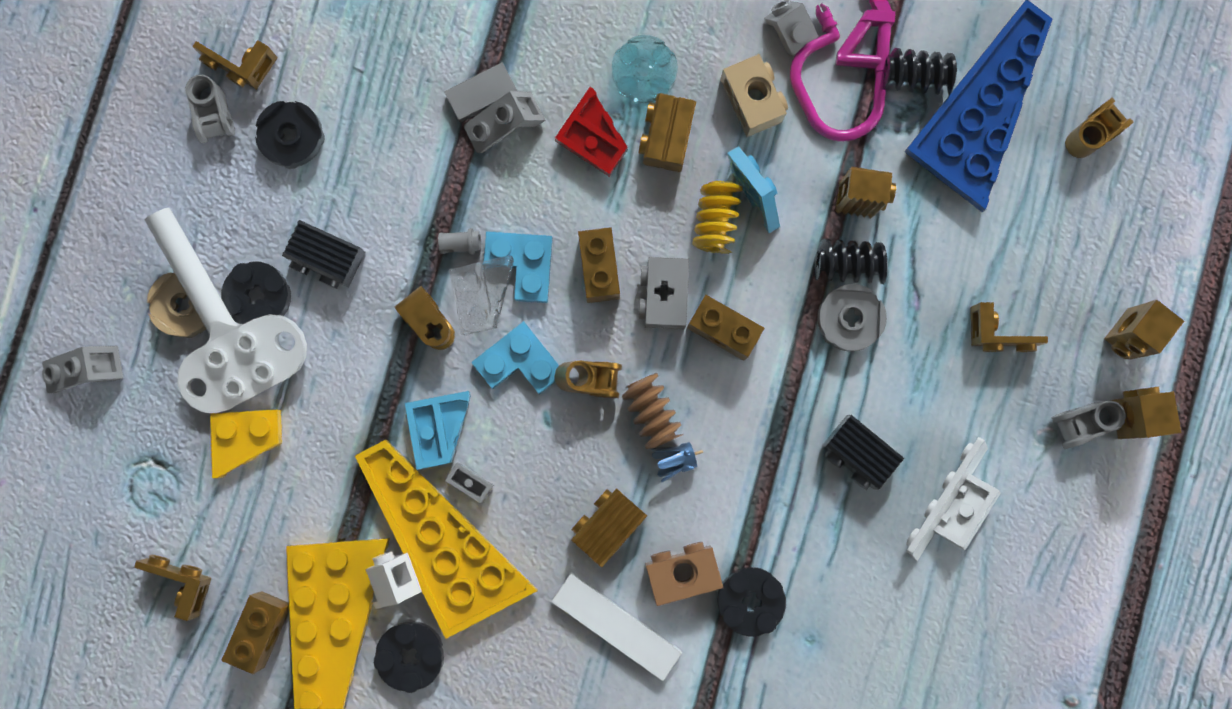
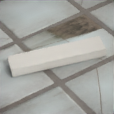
(617, 626)

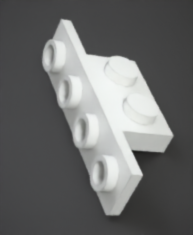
(959, 508)

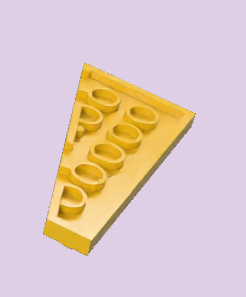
(452, 560)
(328, 616)

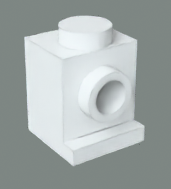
(392, 579)

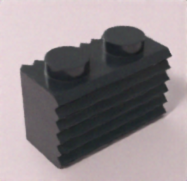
(323, 254)
(861, 453)

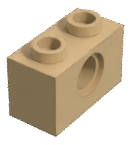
(754, 114)

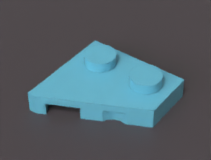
(757, 189)
(436, 427)

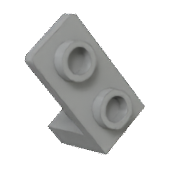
(503, 117)
(81, 367)

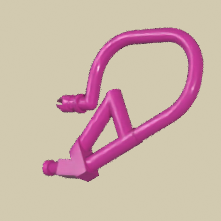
(879, 16)

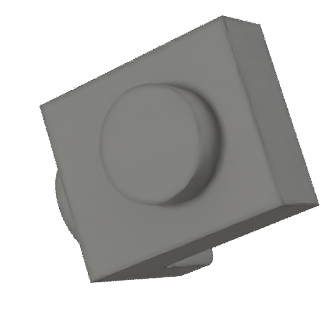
(792, 25)

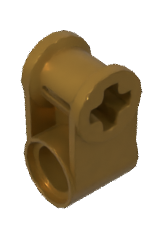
(1100, 128)
(423, 316)
(595, 378)

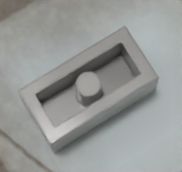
(469, 482)

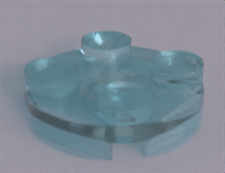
(631, 55)

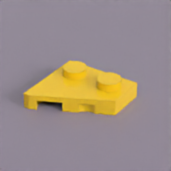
(242, 437)

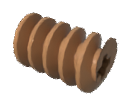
(651, 411)

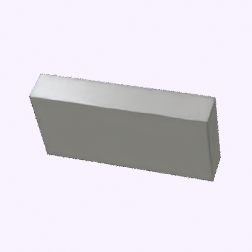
(479, 92)

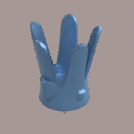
(677, 459)

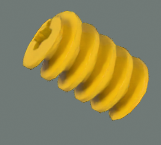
(715, 216)

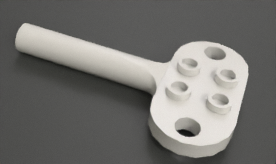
(237, 357)

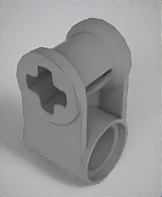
(210, 115)
(1083, 423)

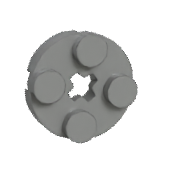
(865, 304)

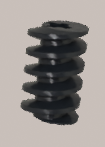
(920, 70)
(851, 259)

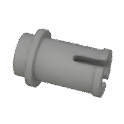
(460, 242)

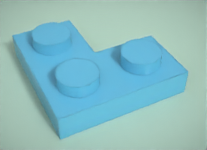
(531, 259)
(517, 351)

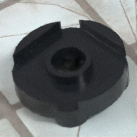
(270, 135)
(247, 277)
(763, 617)
(409, 676)

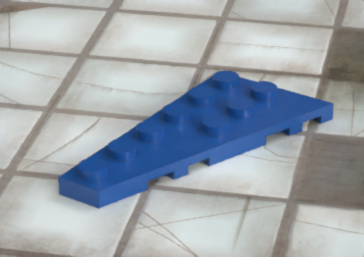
(977, 120)

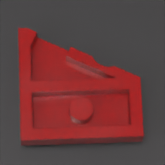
(592, 135)

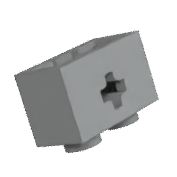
(674, 275)

